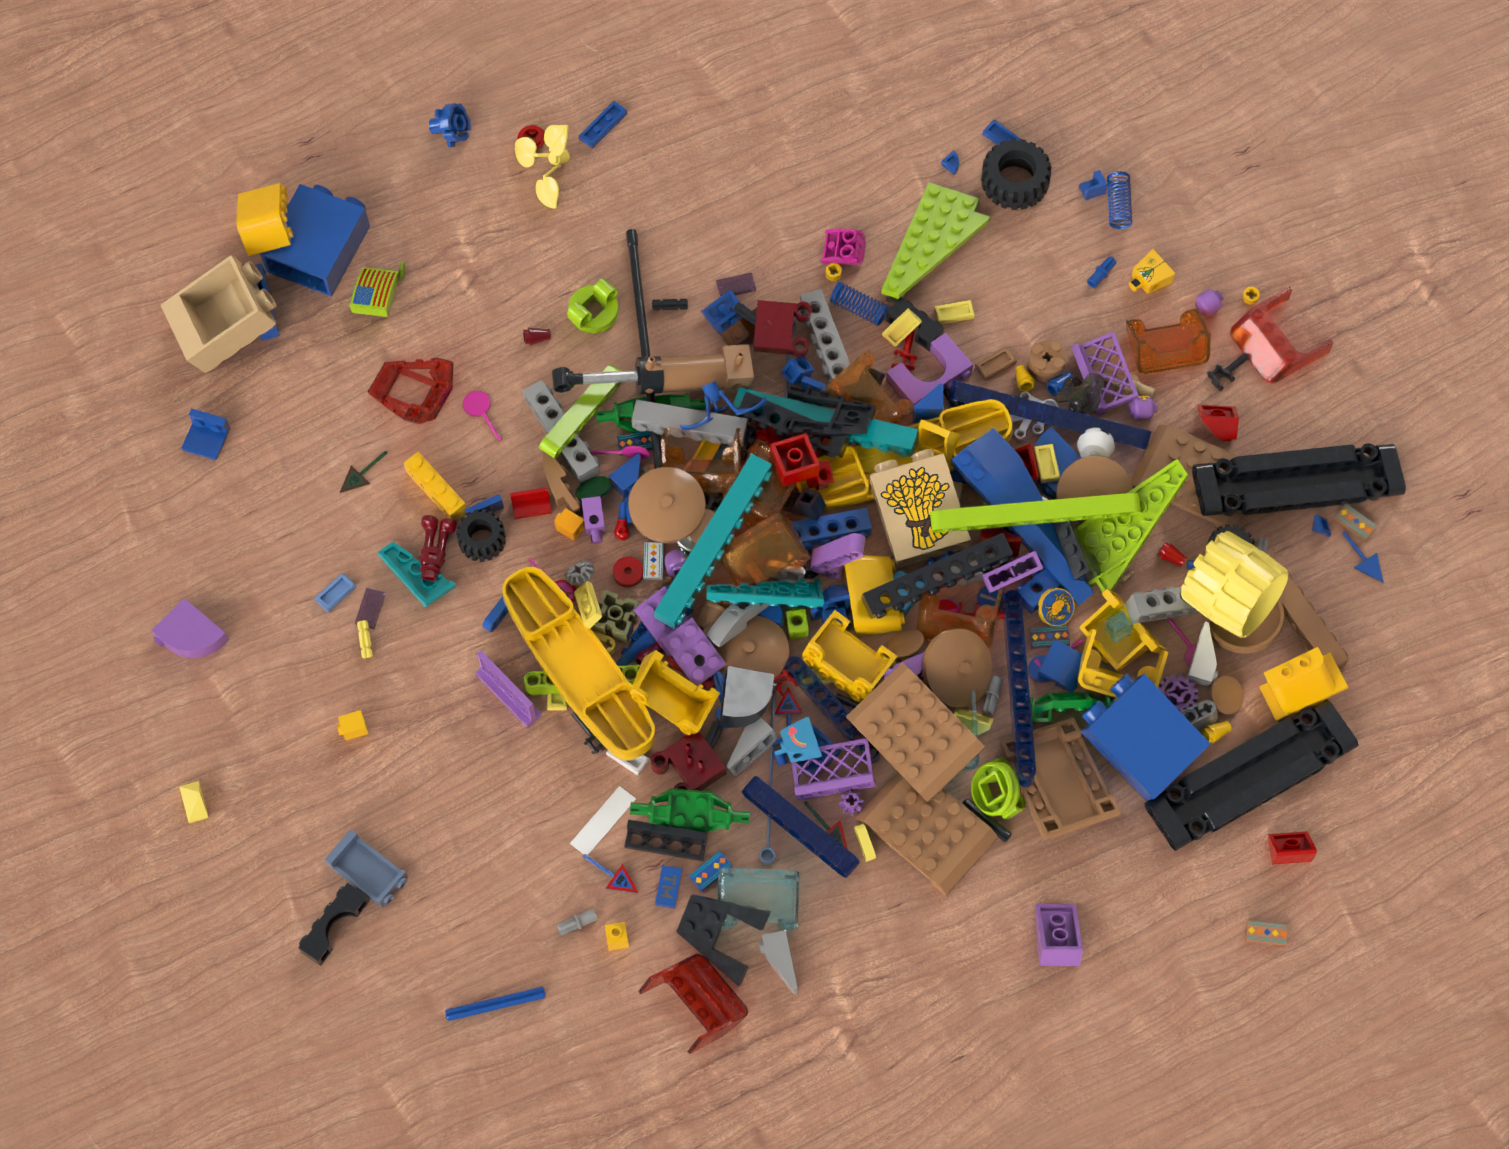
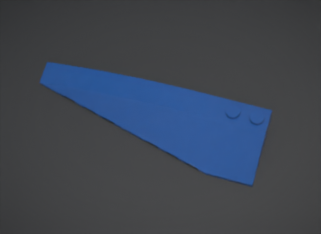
(1001, 478)

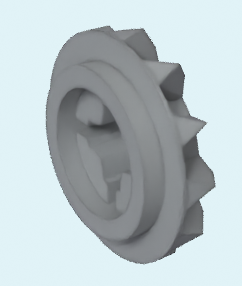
(575, 578)

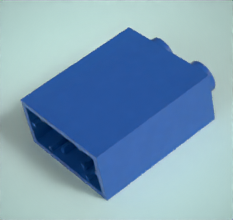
(323, 239)
(1143, 735)

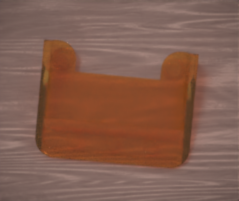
(859, 385)

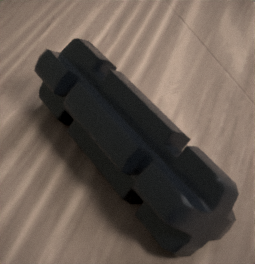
(670, 304)

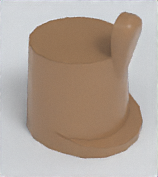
(709, 614)

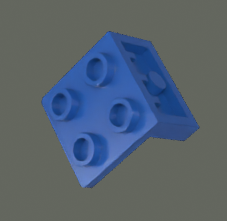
(206, 434)

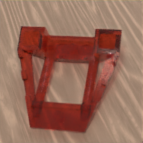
(442, 385)

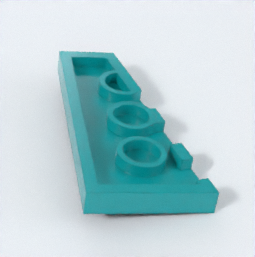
(408, 571)

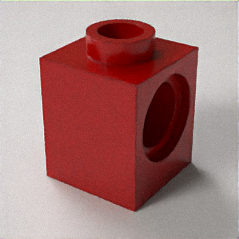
(825, 477)

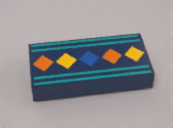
(639, 439)

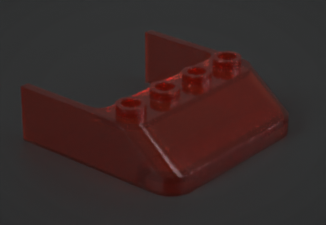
(704, 994)

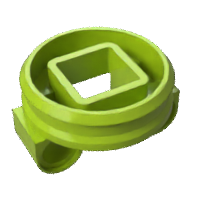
(602, 293)
(1010, 801)

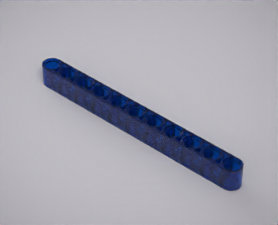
(1051, 414)
(1019, 695)

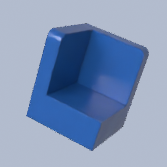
(1094, 187)

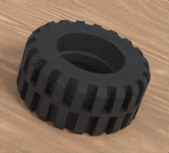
(1021, 155)

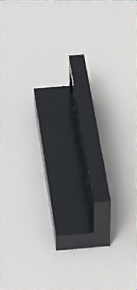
(668, 833)

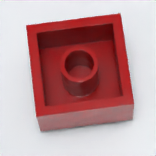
(794, 459)

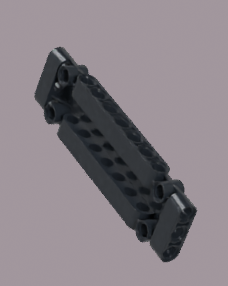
(1298, 479)
(1251, 774)

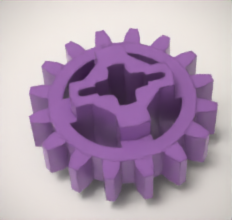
(1182, 688)

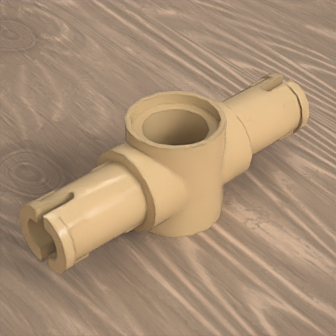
(1141, 388)

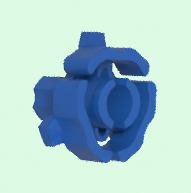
(450, 121)

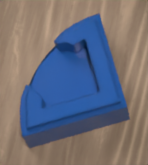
(951, 162)

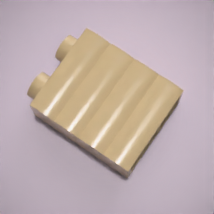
(219, 313)

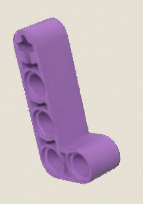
(831, 557)

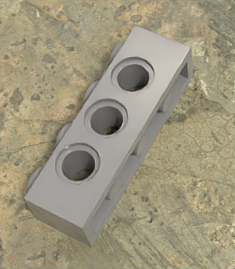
(1158, 605)

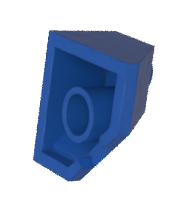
(834, 597)

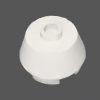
(1096, 443)

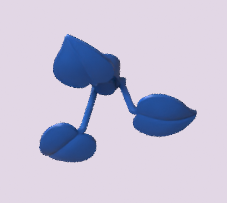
(713, 394)

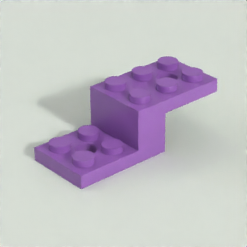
(682, 642)

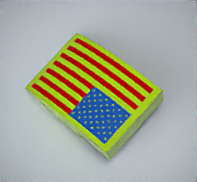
(374, 292)

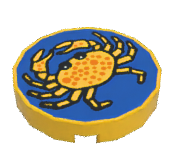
(1056, 607)

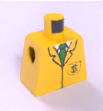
(1151, 274)

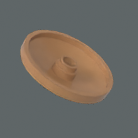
(1093, 477)
(666, 504)
(1257, 640)
(757, 648)
(956, 665)

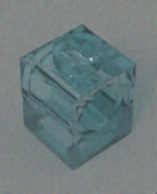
(1118, 627)

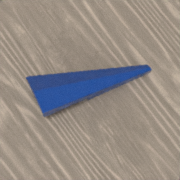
(641, 640)

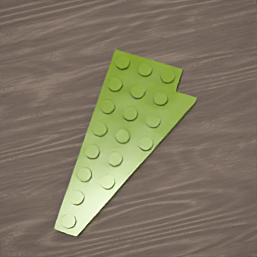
(939, 227)
(1119, 539)

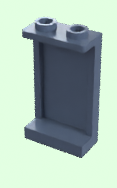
(366, 869)

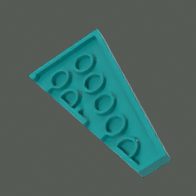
(770, 592)

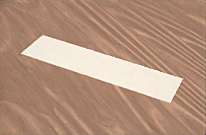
(602, 821)

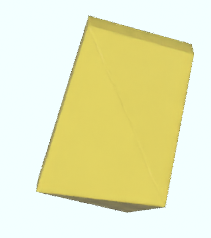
(983, 722)
(194, 802)

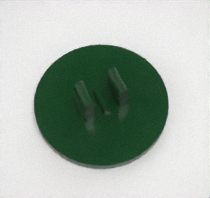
(593, 487)

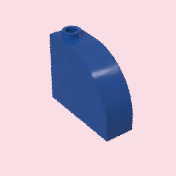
(1064, 456)

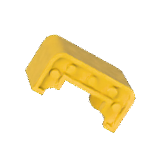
(263, 219)

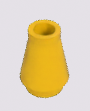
(1025, 381)
(1216, 731)

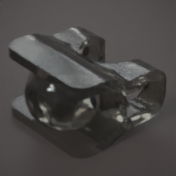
(1081, 396)

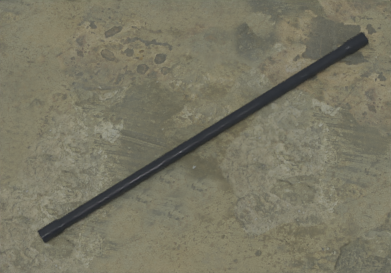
(632, 243)

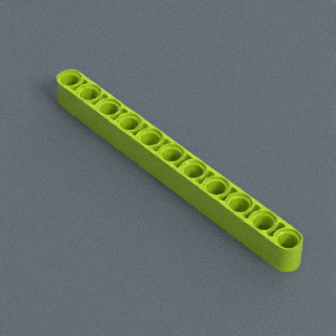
(1035, 512)

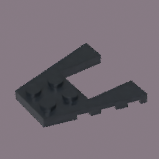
(847, 419)
(703, 924)

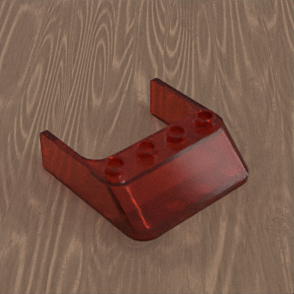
(1267, 345)

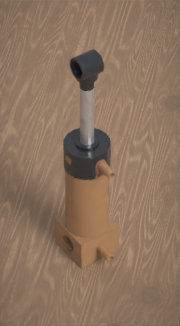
(673, 373)

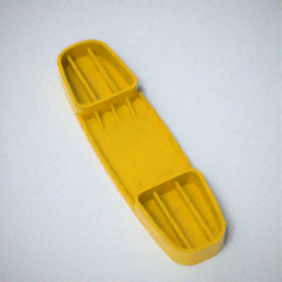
(854, 469)
(578, 663)

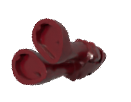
(433, 557)

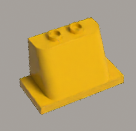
(1129, 648)
(1301, 683)

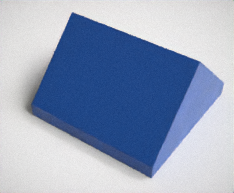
(929, 406)

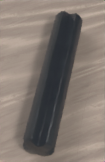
(1002, 833)

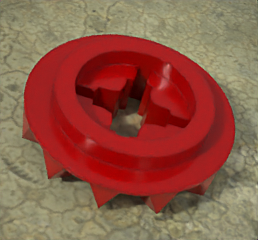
(533, 131)

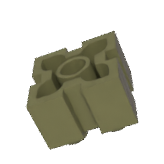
(619, 627)

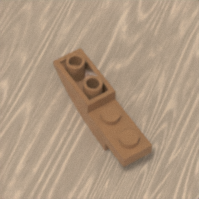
(557, 483)

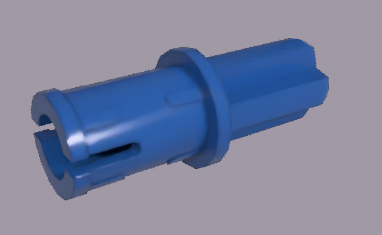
(1101, 272)

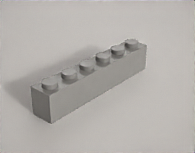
(658, 416)

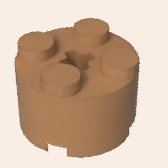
(1046, 360)

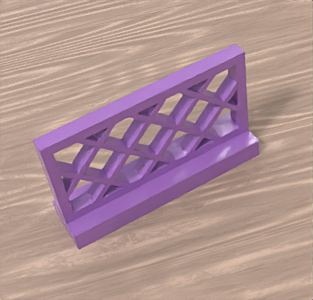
(1086, 368)
(506, 691)
(837, 785)

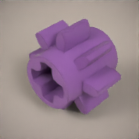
(856, 801)

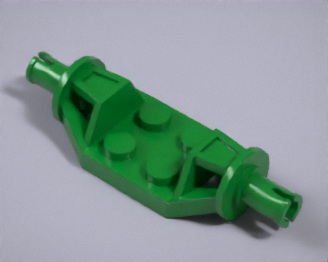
(626, 409)
(1060, 702)
(690, 810)

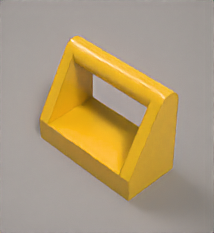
(950, 441)

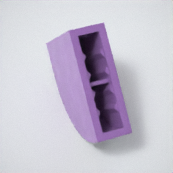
(1012, 571)
(189, 632)

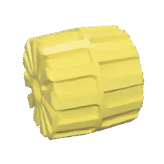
(1234, 584)

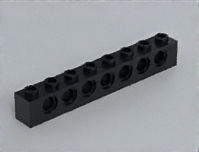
(996, 544)

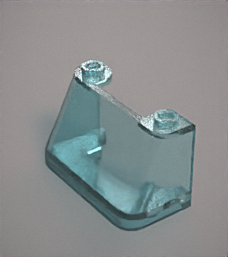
(764, 889)

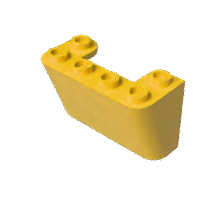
(846, 659)

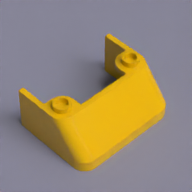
(1100, 679)

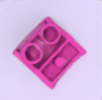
(844, 246)

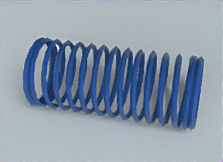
(1122, 184)
(838, 289)

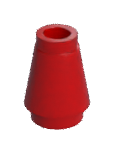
(1171, 554)

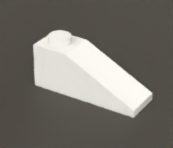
(1204, 661)

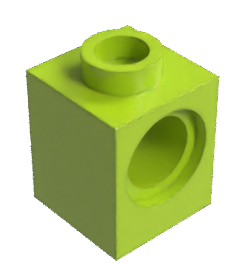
(797, 631)

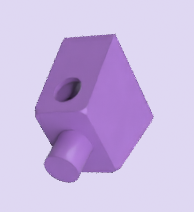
(593, 514)

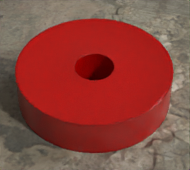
(631, 564)

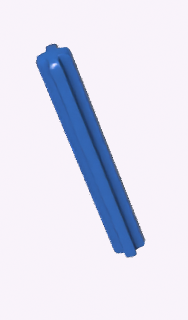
(495, 1003)

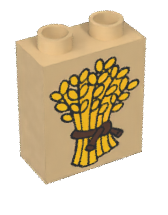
(905, 501)

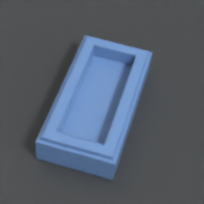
(335, 592)

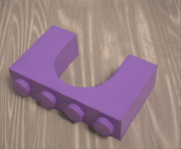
(952, 359)

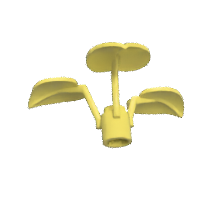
(525, 148)

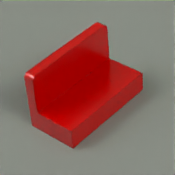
(531, 503)

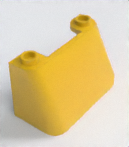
(866, 575)
(672, 694)

